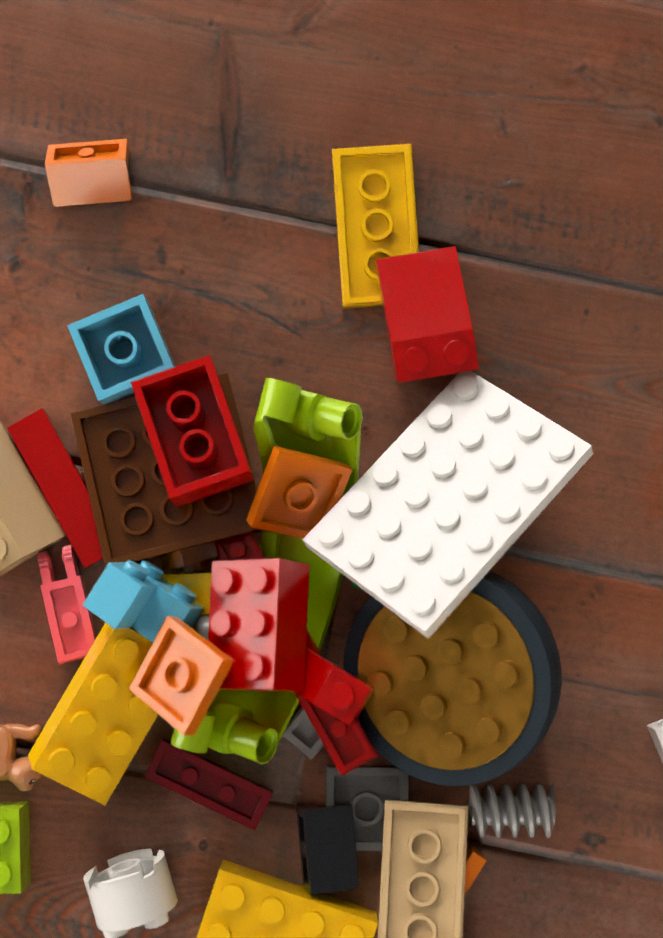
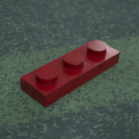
(209, 784)

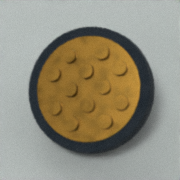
(468, 695)

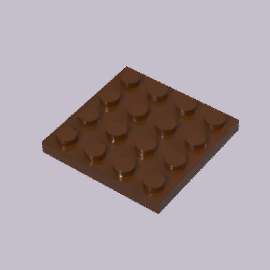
(129, 494)

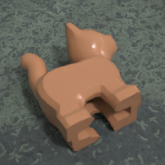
(13, 769)

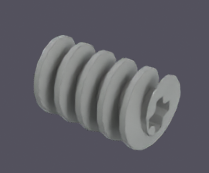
(512, 810)

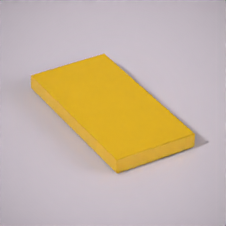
(372, 215)

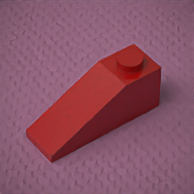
(334, 688)

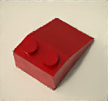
(426, 314)

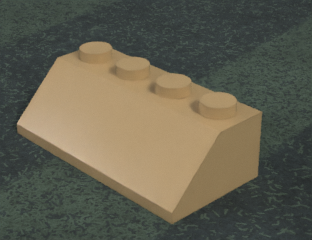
(25, 514)

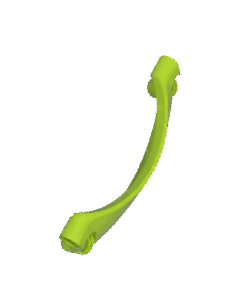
(317, 425)

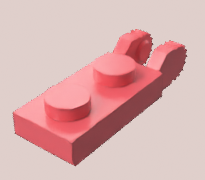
(63, 599)

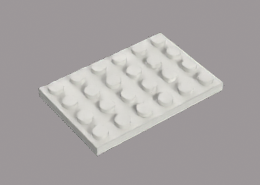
(447, 500)

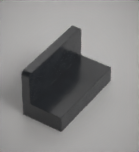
(327, 848)

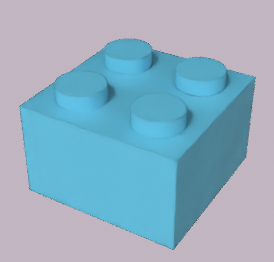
(120, 347)

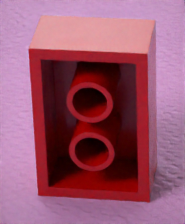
(192, 431)
(260, 622)

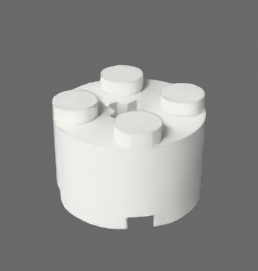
(131, 892)

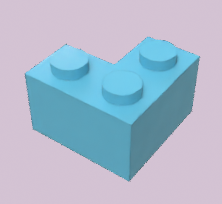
(140, 598)

